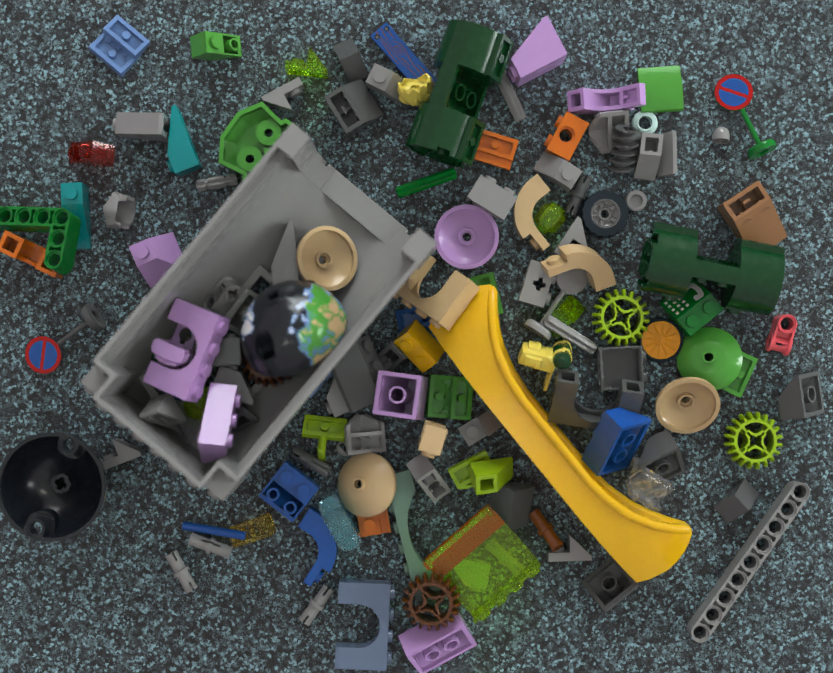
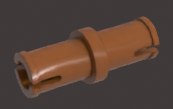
(546, 530)

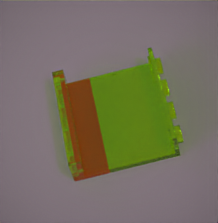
(484, 562)

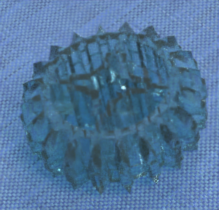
(340, 523)

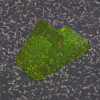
(312, 68)
(568, 312)

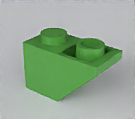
(215, 46)

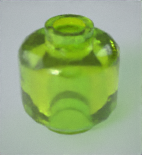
(549, 218)
(196, 410)

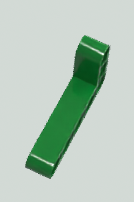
(58, 222)

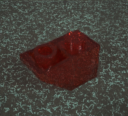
(91, 154)

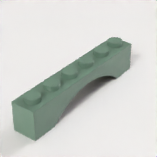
(400, 506)

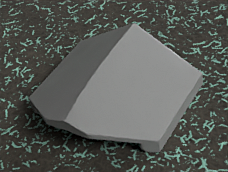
(603, 128)
(364, 435)

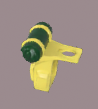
(546, 358)

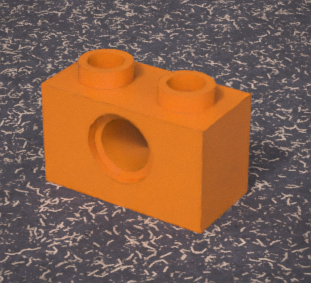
(574, 127)

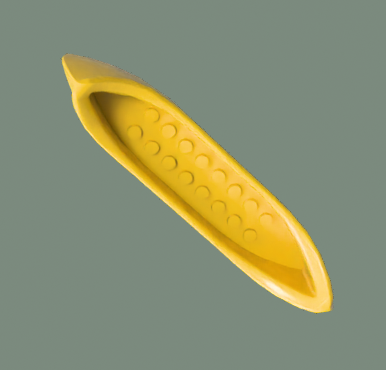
(632, 534)

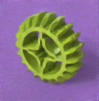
(636, 308)
(746, 446)

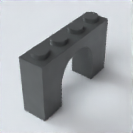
(566, 410)

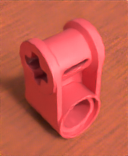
(780, 335)

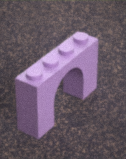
(209, 331)

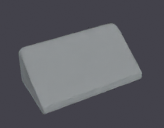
(668, 160)

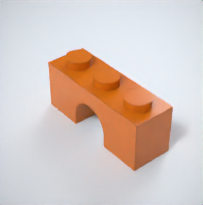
(25, 251)

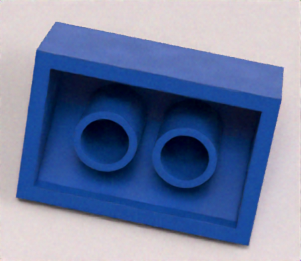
(615, 440)

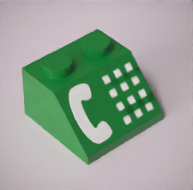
(694, 310)

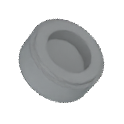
(635, 200)

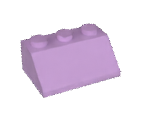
(218, 421)
(433, 648)

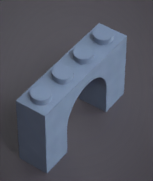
(374, 653)

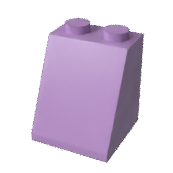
(537, 54)
(400, 395)

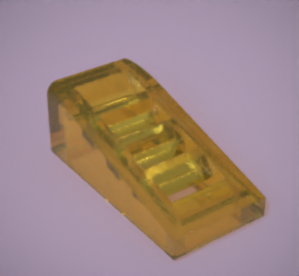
(264, 525)

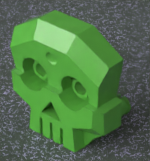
(247, 138)

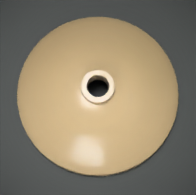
(338, 257)
(687, 414)
(376, 488)

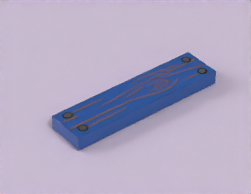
(399, 53)

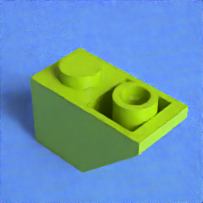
(490, 475)

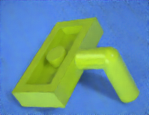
(323, 429)

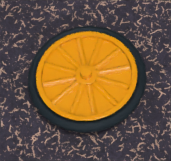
(661, 340)

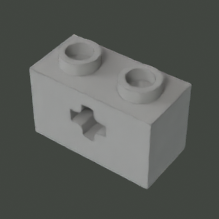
(528, 291)
(428, 477)

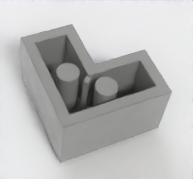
(491, 197)

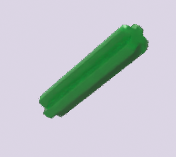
(426, 182)

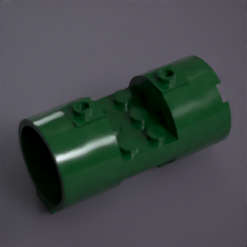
(468, 64)
(748, 279)

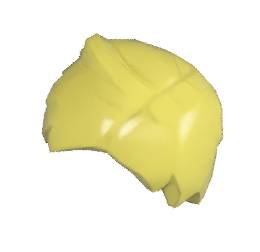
(415, 90)

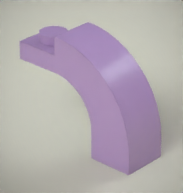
(593, 101)

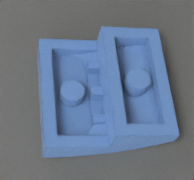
(119, 45)

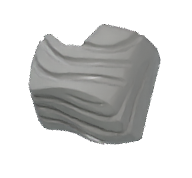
(119, 211)

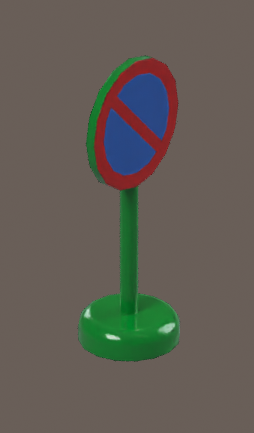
(734, 94)

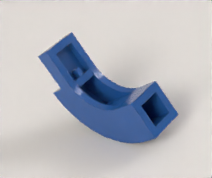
(327, 547)

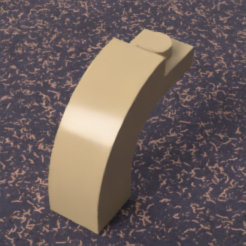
(522, 212)
(581, 257)

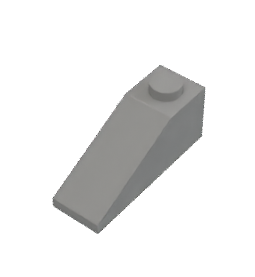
(284, 264)

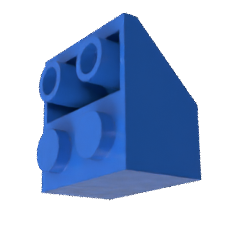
(289, 490)

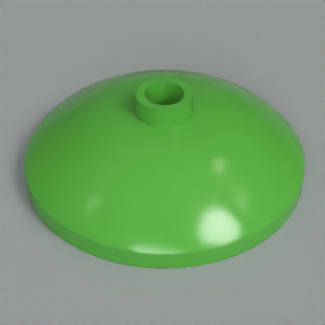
(726, 357)

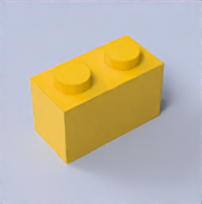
(419, 346)

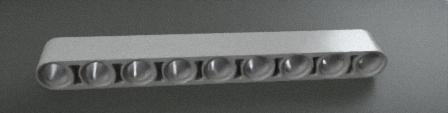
(737, 564)

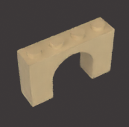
(444, 306)

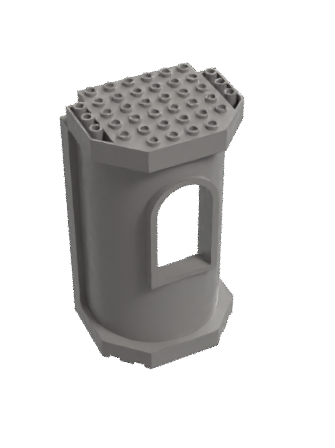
(242, 244)

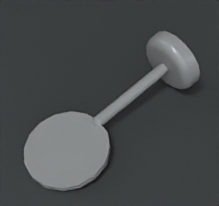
(569, 282)

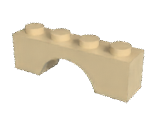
(432, 438)

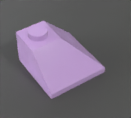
(155, 256)

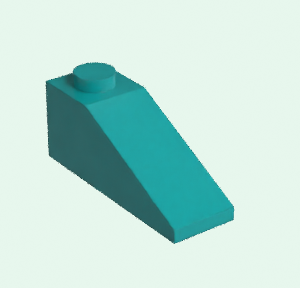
(181, 149)
(76, 200)

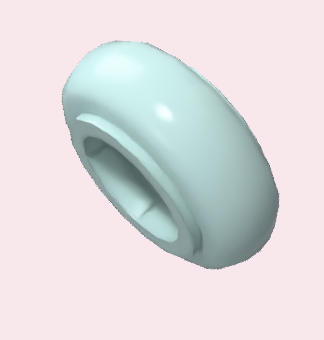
(650, 116)

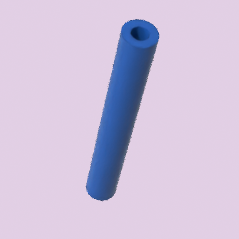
(213, 530)

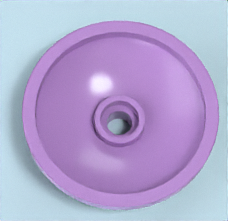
(464, 220)

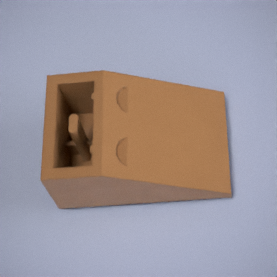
(753, 215)

